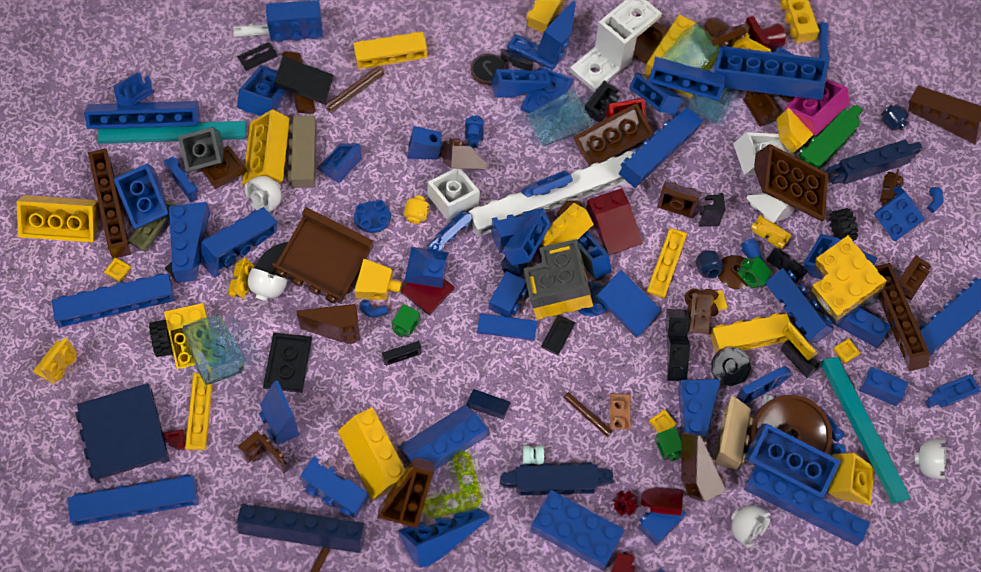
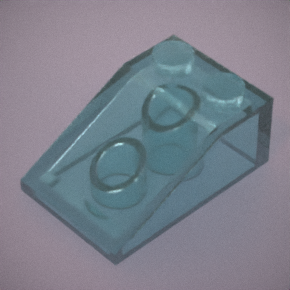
(692, 48)
(713, 109)
(559, 119)
(213, 349)

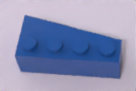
(187, 232)
(236, 240)
(800, 306)

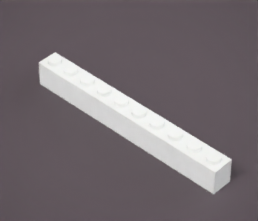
(584, 184)

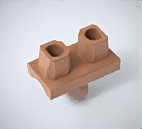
(620, 411)

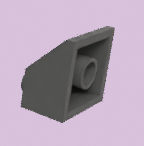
(201, 149)

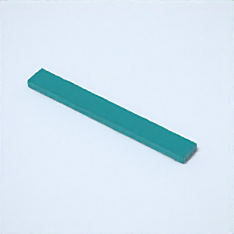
(229, 131)
(865, 431)

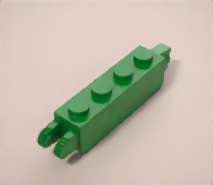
(832, 138)

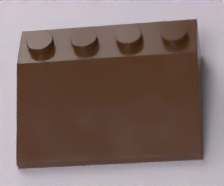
(792, 181)

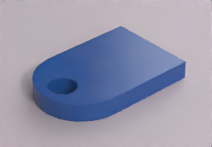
(763, 384)

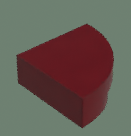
(175, 439)

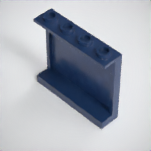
(121, 432)

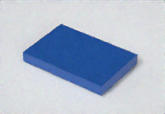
(559, 86)
(628, 303)

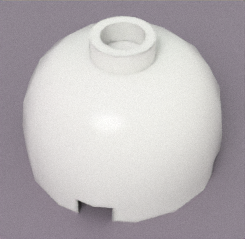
(263, 192)
(265, 284)
(932, 458)
(749, 521)

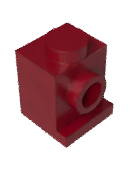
(624, 563)

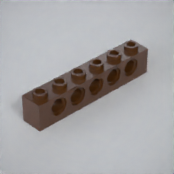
(109, 203)
(902, 321)

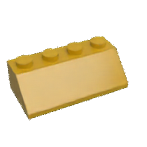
(267, 147)
(57, 218)
(371, 453)

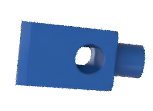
(425, 144)

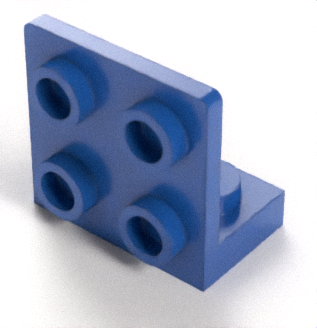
(899, 215)

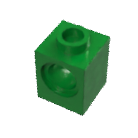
(754, 272)
(405, 321)
(669, 444)

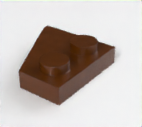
(722, 38)

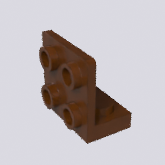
(649, 41)
(255, 444)

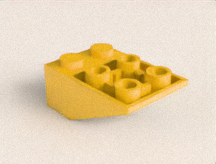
(175, 321)

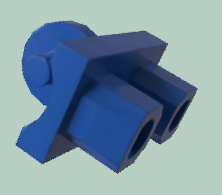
(474, 130)

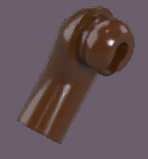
(566, 205)

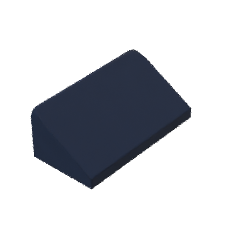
(488, 404)

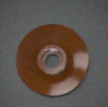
(728, 275)

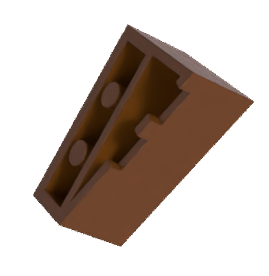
(408, 496)

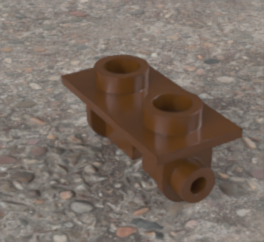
(890, 181)

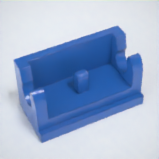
(132, 90)

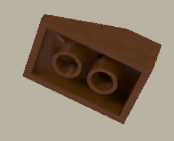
(332, 322)

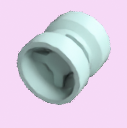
(528, 455)

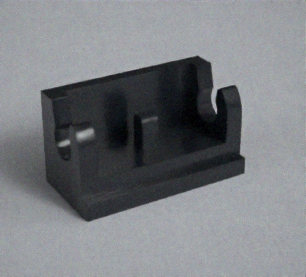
(598, 103)
(713, 213)
(805, 366)

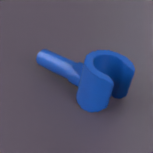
(838, 448)

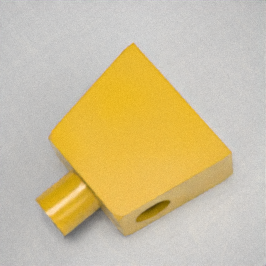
(375, 281)

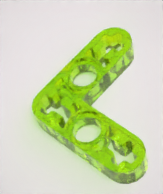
(465, 491)

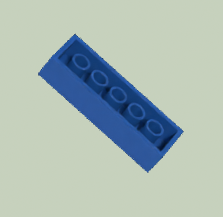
(772, 72)

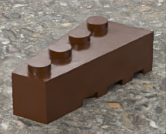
(947, 112)

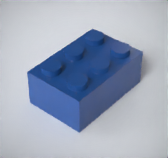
(294, 20)

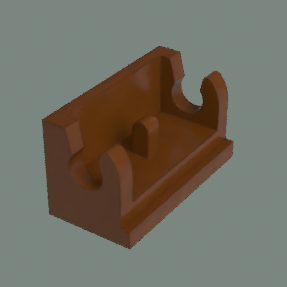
(761, 107)
(914, 277)
(701, 313)

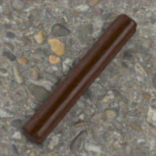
(354, 89)

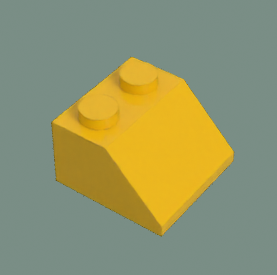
(852, 479)

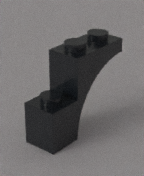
(677, 344)

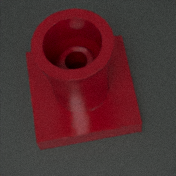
(769, 37)

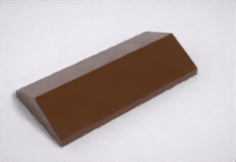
(613, 135)

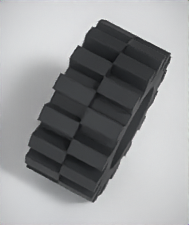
(843, 224)
(160, 338)

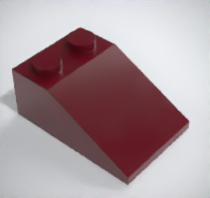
(614, 221)

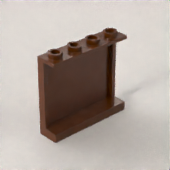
(323, 256)

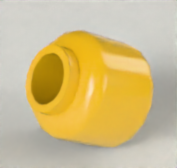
(416, 210)

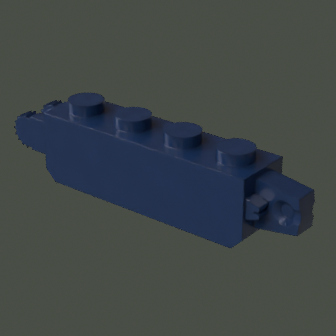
(874, 162)
(560, 479)

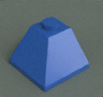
(426, 267)

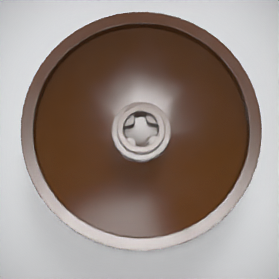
(798, 418)

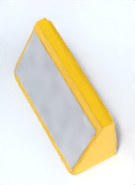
(799, 341)

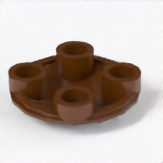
(715, 24)

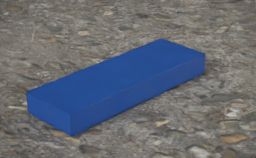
(528, 49)
(507, 327)

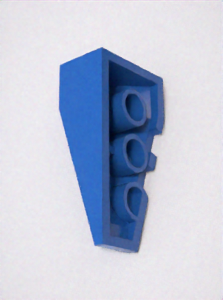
(434, 541)

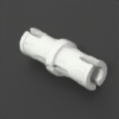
(251, 30)

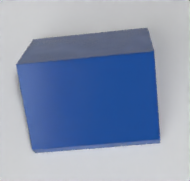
(341, 161)

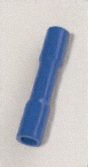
(823, 36)

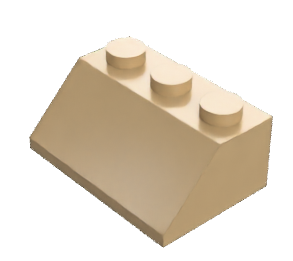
(733, 434)

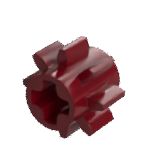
(625, 503)

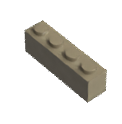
(303, 152)

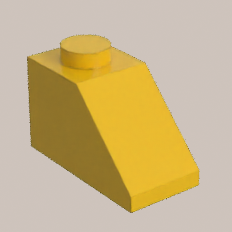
(792, 131)

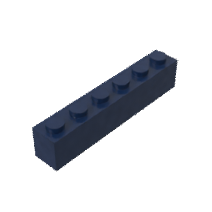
(301, 528)

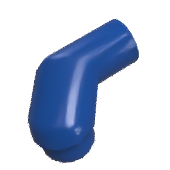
(937, 194)
(372, 311)

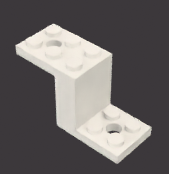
(615, 42)

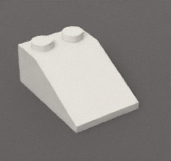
(750, 144)

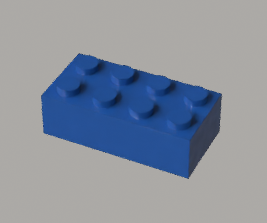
(792, 460)
(577, 530)

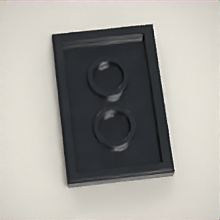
(303, 80)
(288, 362)

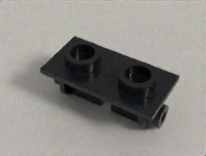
(781, 260)

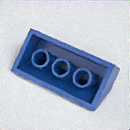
(446, 437)

